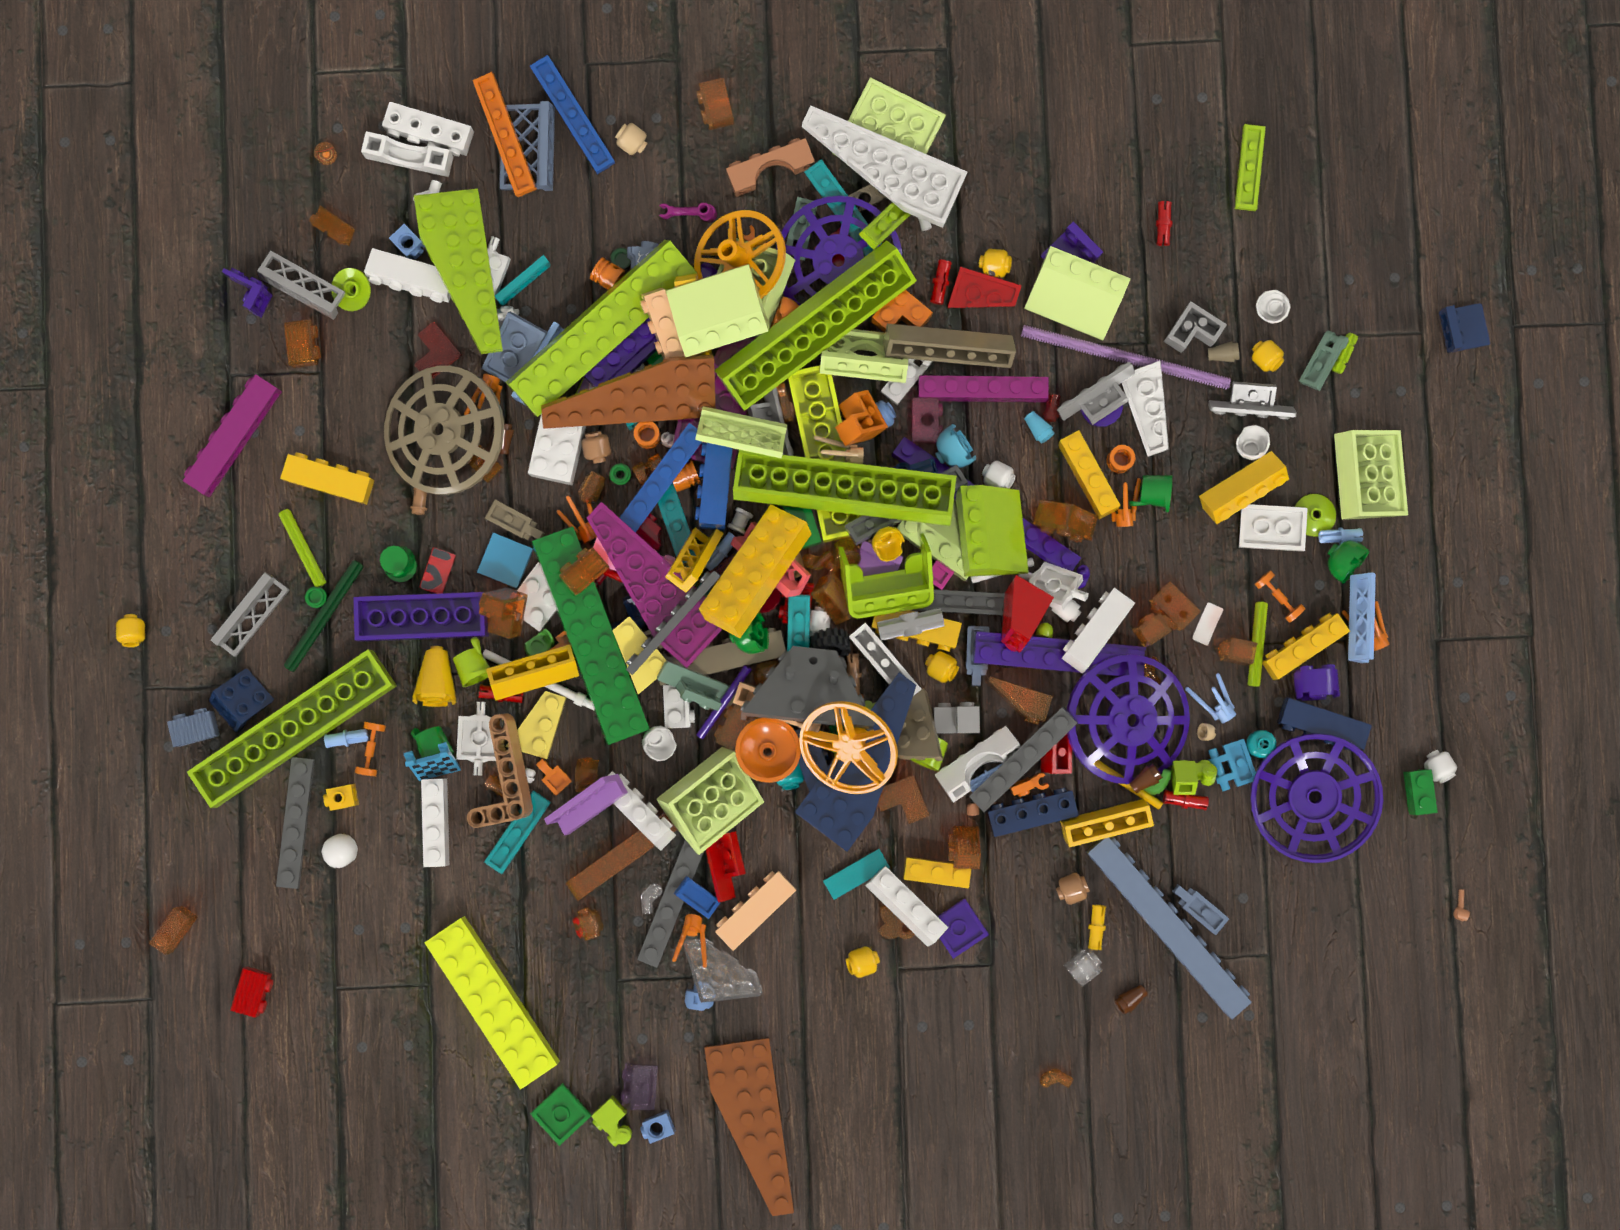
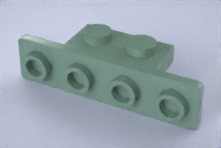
(694, 686)

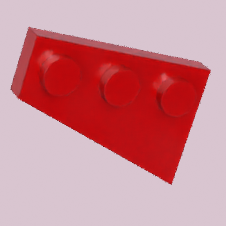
(981, 290)

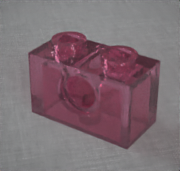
(926, 407)

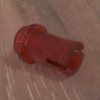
(1052, 404)

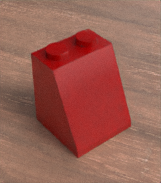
(1022, 612)

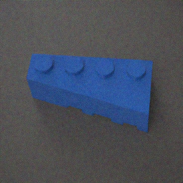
(715, 486)

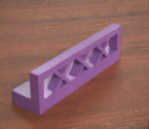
(588, 803)

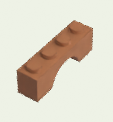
(794, 156)

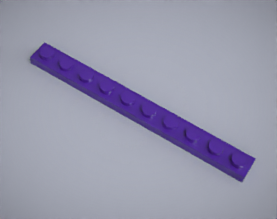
(1035, 540)

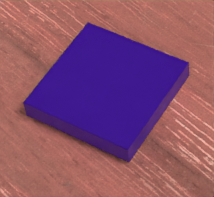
(963, 928)

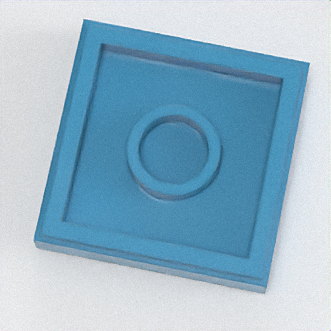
(505, 560)

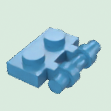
(1239, 762)

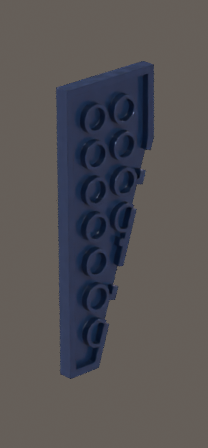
(846, 815)

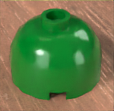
(1346, 559)
(754, 638)

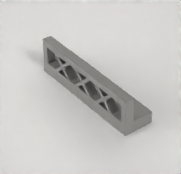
(300, 293)
(244, 608)

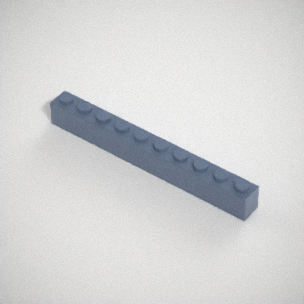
(1168, 927)

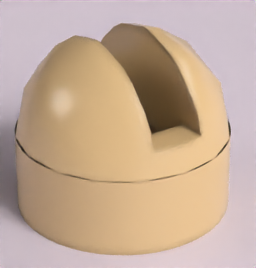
(1201, 732)

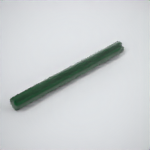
(323, 616)

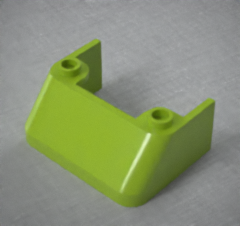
(890, 590)

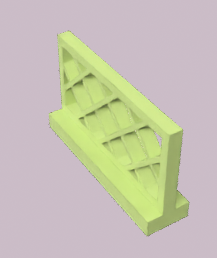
(739, 430)

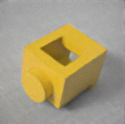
(348, 794)

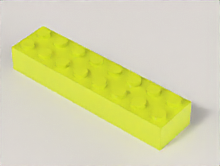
(818, 416)
(492, 1002)

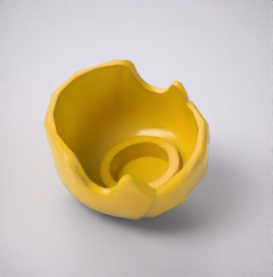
(887, 543)

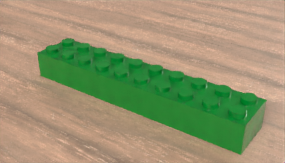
(591, 641)

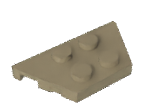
(919, 732)

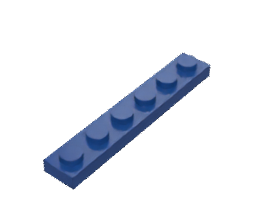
(572, 114)
(661, 478)

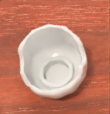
(1273, 306)
(1253, 442)
(659, 743)
(339, 850)

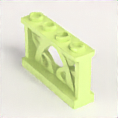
(844, 362)

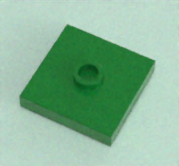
(561, 1114)

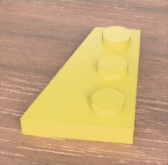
(630, 639)
(540, 725)

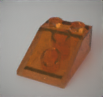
(1024, 701)

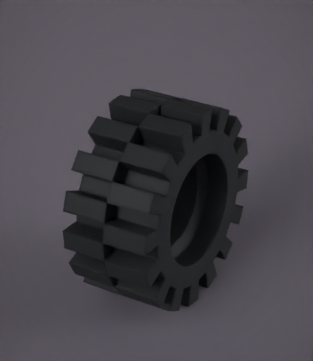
(832, 640)

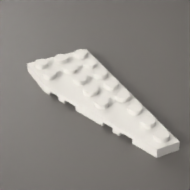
(902, 174)

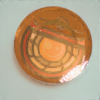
(325, 153)

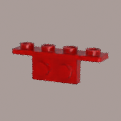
(725, 862)

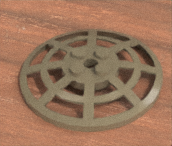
(452, 433)

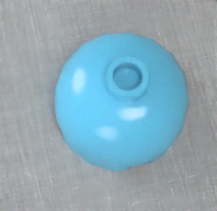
(954, 448)

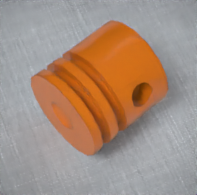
(606, 273)
(647, 434)
(1120, 459)
(686, 477)

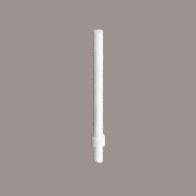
(578, 698)

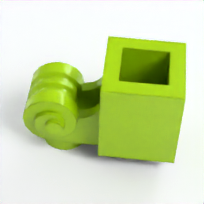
(1187, 773)
(608, 1118)

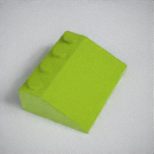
(991, 531)

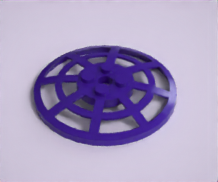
(829, 245)
(1118, 713)
(1325, 807)

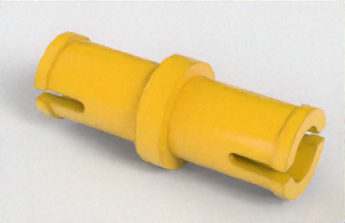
(1097, 927)

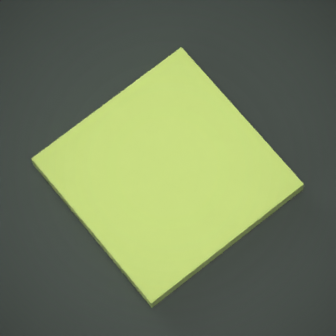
(896, 116)

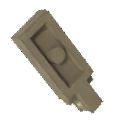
(513, 521)

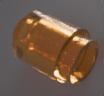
(591, 487)

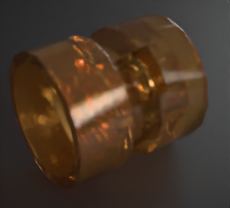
(652, 463)

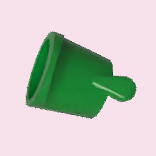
(1155, 491)
(398, 563)
(428, 740)

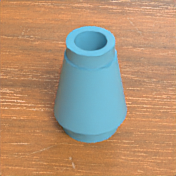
(1039, 427)

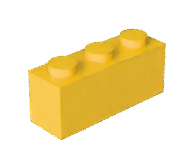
(935, 872)

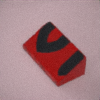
(437, 571)

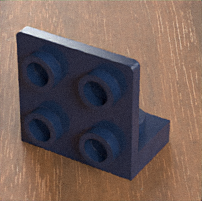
(1464, 327)
(240, 699)

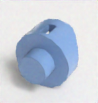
(693, 1002)

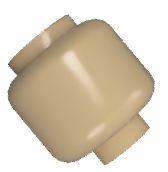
(631, 139)

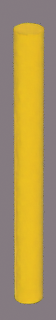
(1142, 794)

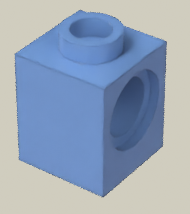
(401, 236)
(666, 1122)

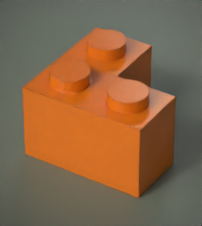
(904, 308)
(862, 419)

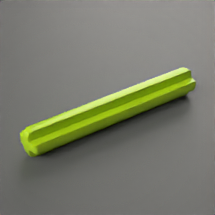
(302, 548)
(1258, 636)

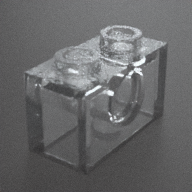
(1084, 967)

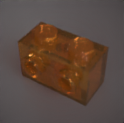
(1174, 605)
(1152, 628)

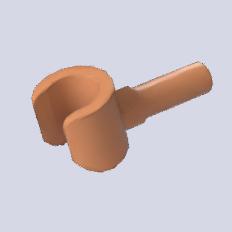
(973, 809)
(1460, 913)

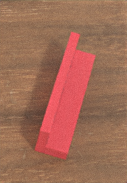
(787, 584)

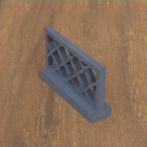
(545, 143)

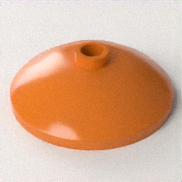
(772, 735)

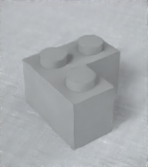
(1197, 323)
(957, 719)

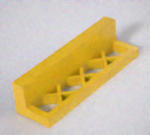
(696, 563)

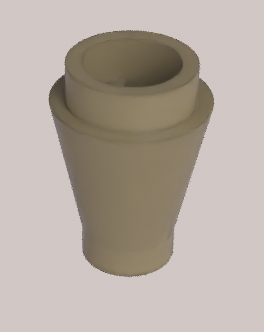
(1226, 352)

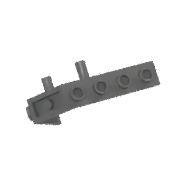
(799, 688)

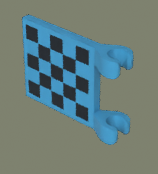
(432, 765)

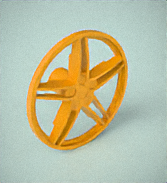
(739, 253)
(849, 747)

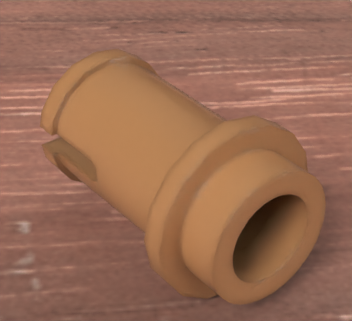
(419, 502)

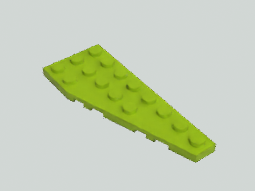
(456, 243)

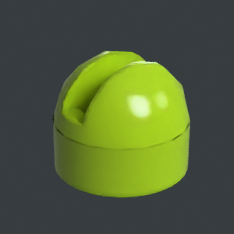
(1044, 630)

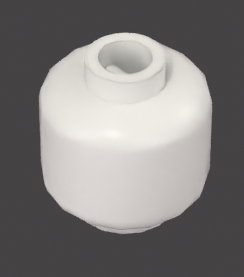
(998, 475)
(1442, 766)

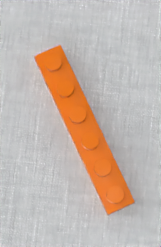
(504, 134)

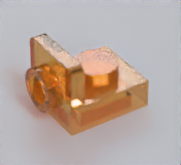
(585, 773)

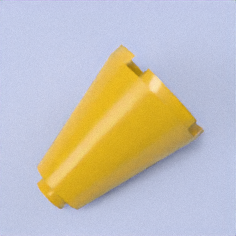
(435, 680)

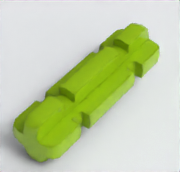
(1345, 354)

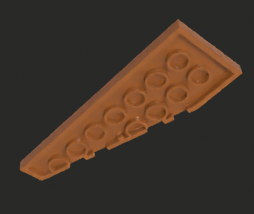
(656, 393)
(748, 1100)

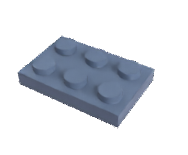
(519, 344)

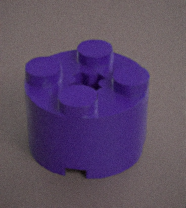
(1316, 683)

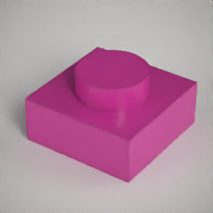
(941, 575)

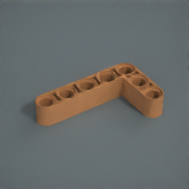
(506, 776)

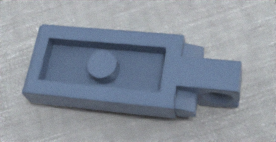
(974, 669)
(1201, 909)

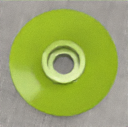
(346, 280)
(1327, 512)

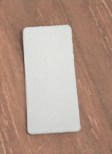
(1207, 623)

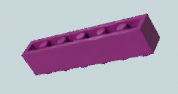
(984, 388)
(231, 436)

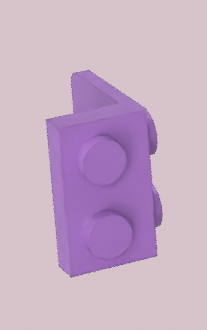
(872, 564)

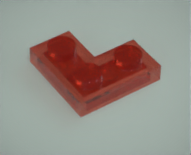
(441, 349)

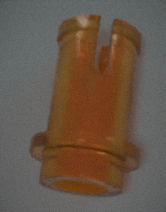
(494, 784)

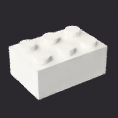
(556, 453)

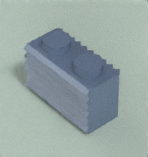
(193, 728)

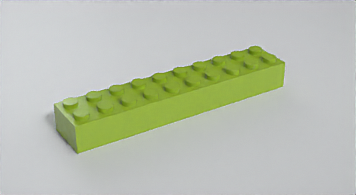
(815, 325)
(597, 329)
(845, 487)
(291, 729)

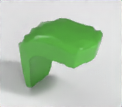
(540, 643)
(1158, 788)

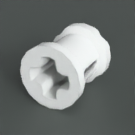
(740, 520)

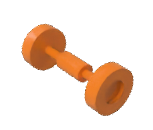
(1295, 612)
(370, 748)

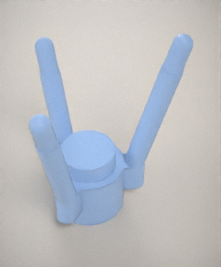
(1224, 709)

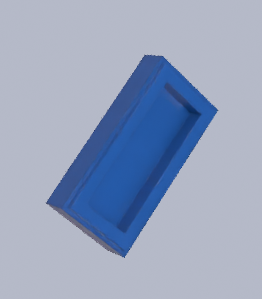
(697, 897)

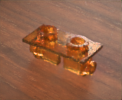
(333, 225)

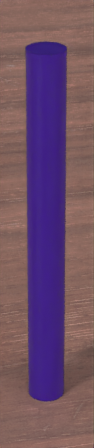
(724, 700)

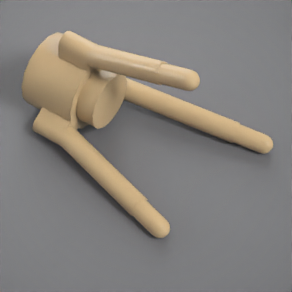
(852, 453)

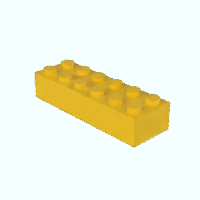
(755, 571)

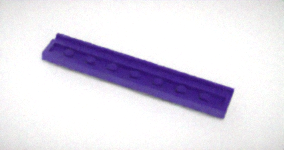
(632, 350)
(1047, 654)

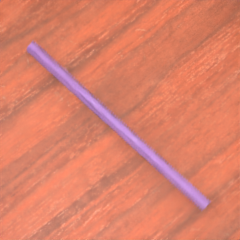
(1124, 356)

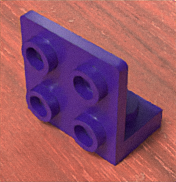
(1076, 243)
(257, 298)

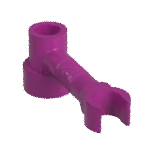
(708, 216)

